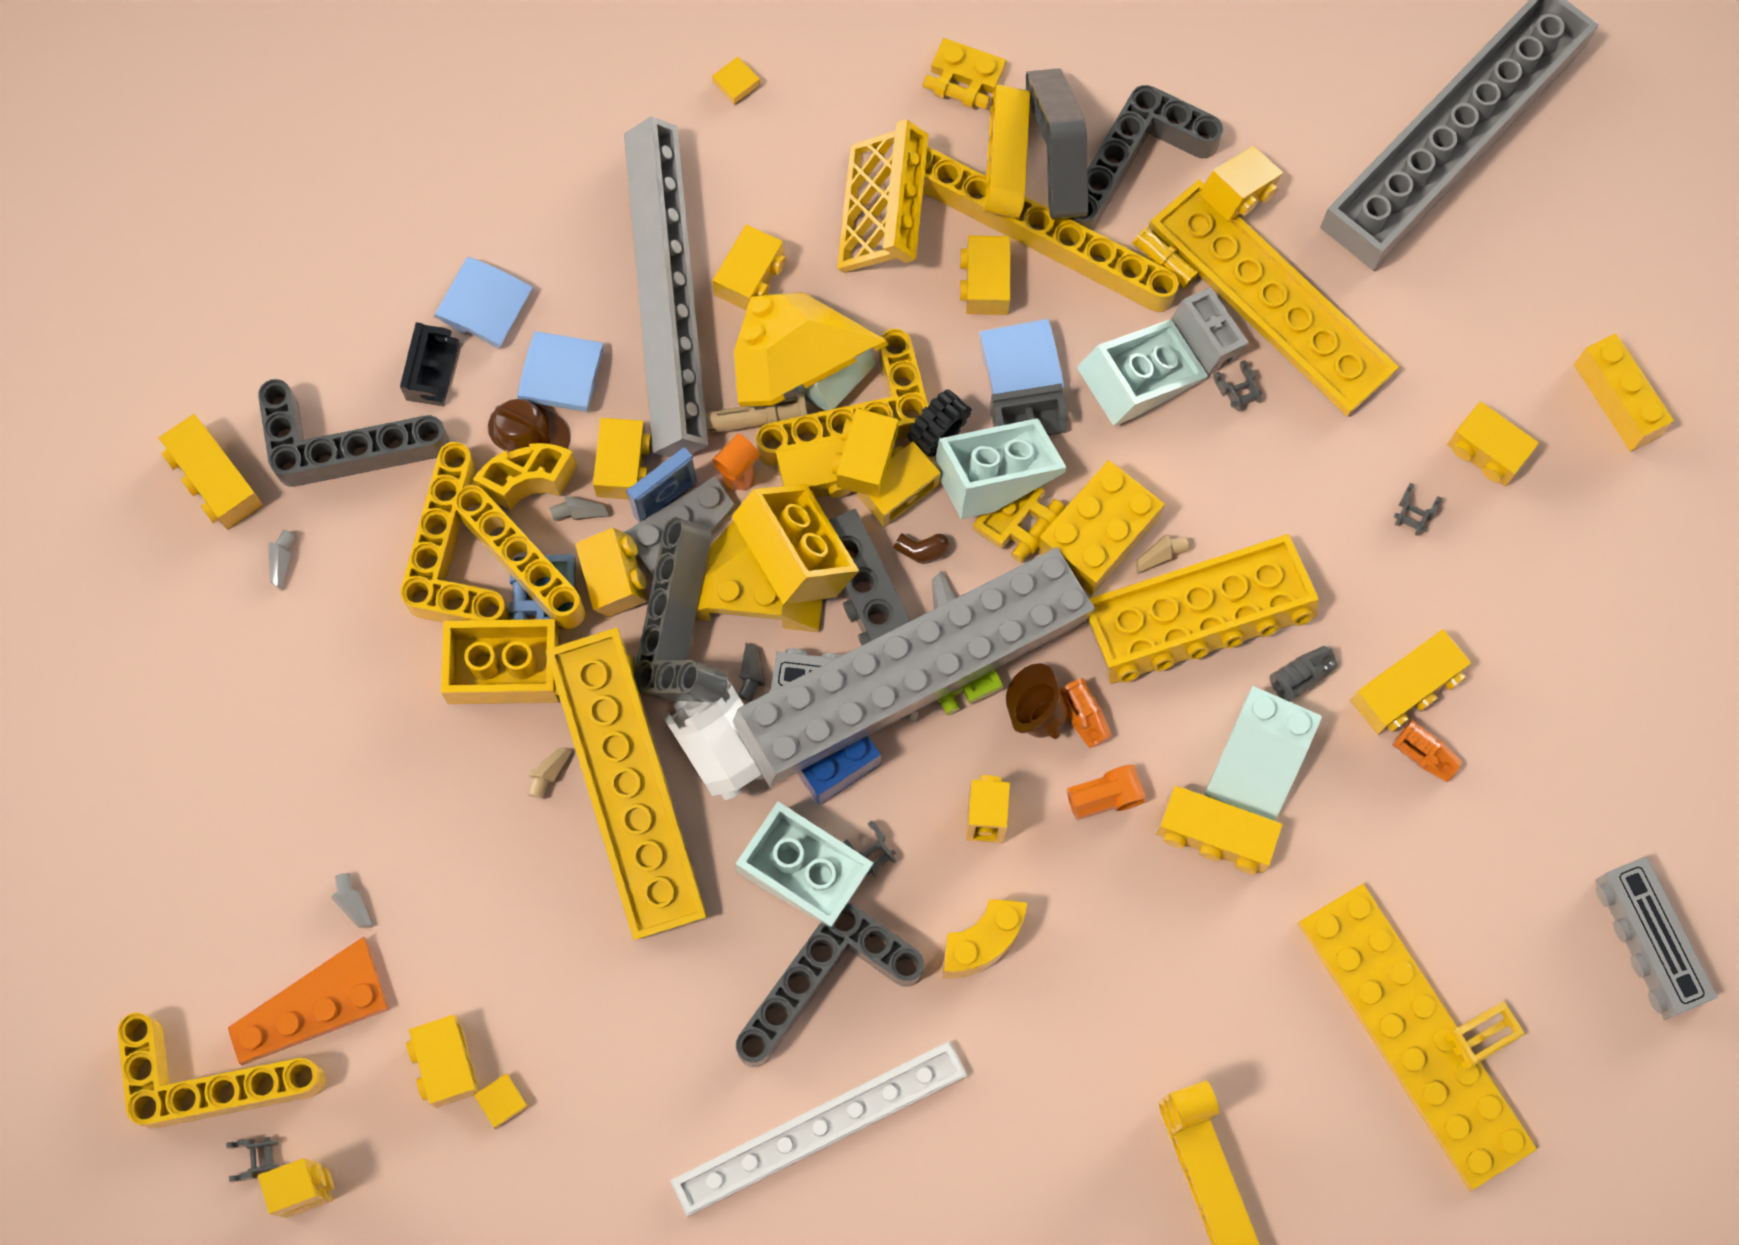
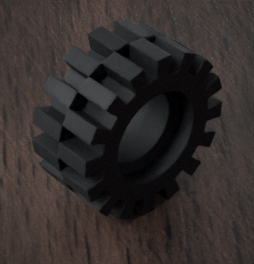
(939, 420)

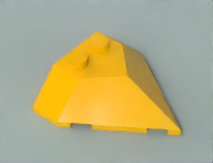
(793, 343)
(739, 587)

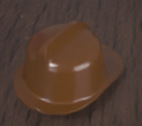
(525, 423)
(1036, 702)

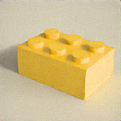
(1102, 525)
(794, 543)
(498, 661)

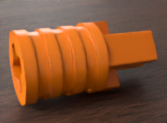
(1085, 713)
(1427, 751)

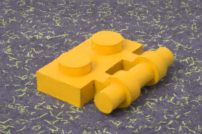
(966, 66)
(1006, 522)

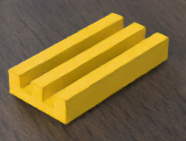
(1464, 1047)

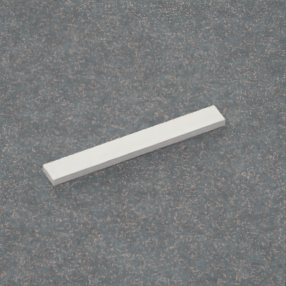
(818, 1129)

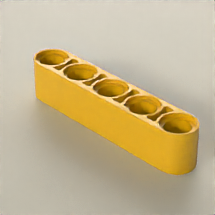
(1007, 151)
(514, 541)

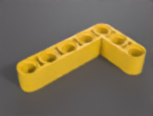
(822, 423)
(442, 547)
(206, 1089)
(1188, 1122)

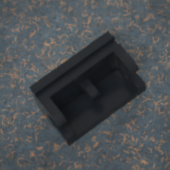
(429, 365)

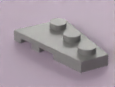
(704, 505)

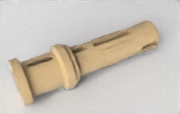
(753, 416)

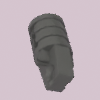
(1303, 673)

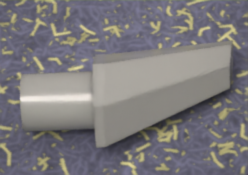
(578, 509)
(279, 558)
(941, 590)
(351, 901)

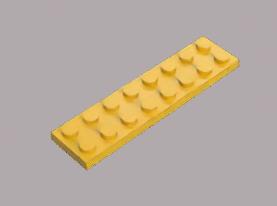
(1275, 300)
(626, 783)
(1409, 1031)

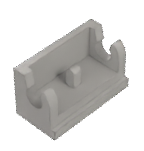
(1209, 330)

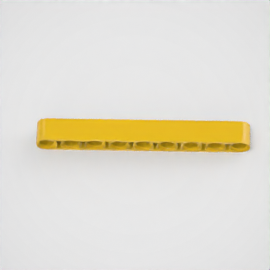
(1049, 239)

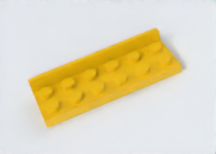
(1202, 609)

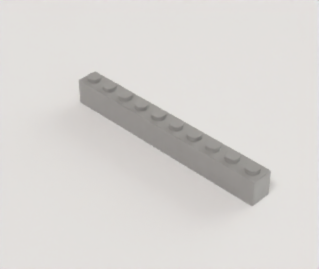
(665, 288)

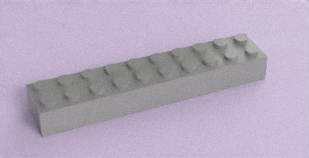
(1457, 128)
(911, 666)

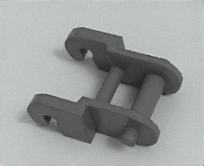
(1230, 391)
(1405, 503)
(888, 855)
(249, 1144)

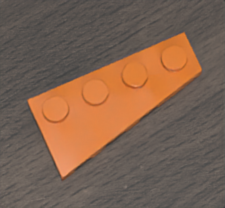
(318, 1003)

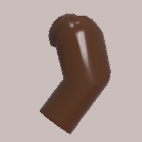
(924, 550)

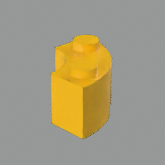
(526, 472)
(985, 942)

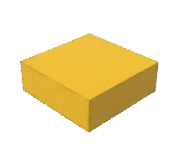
(736, 80)
(501, 1101)

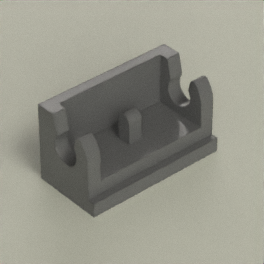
(1042, 402)

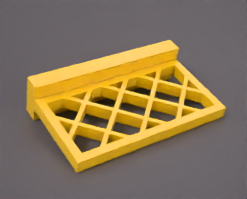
(903, 198)

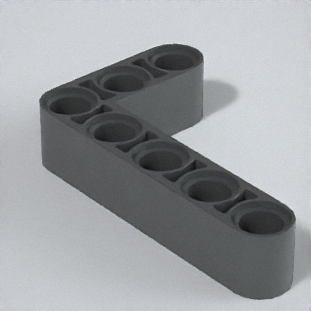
(1142, 123)
(1066, 142)
(340, 445)
(670, 620)
(818, 973)

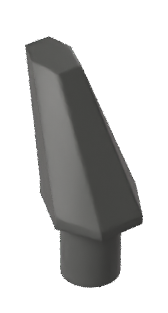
(751, 673)

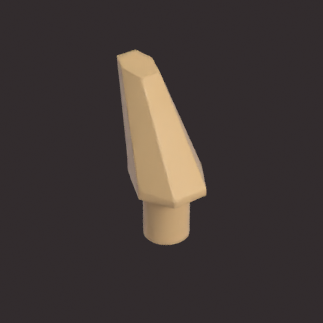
(1161, 552)
(547, 772)

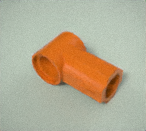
(737, 462)
(1116, 790)

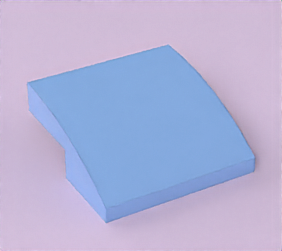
(483, 301)
(1021, 356)
(560, 371)

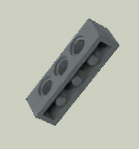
(882, 596)

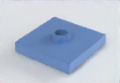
(662, 485)

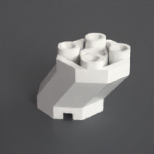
(714, 743)

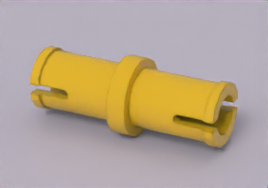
(1165, 256)

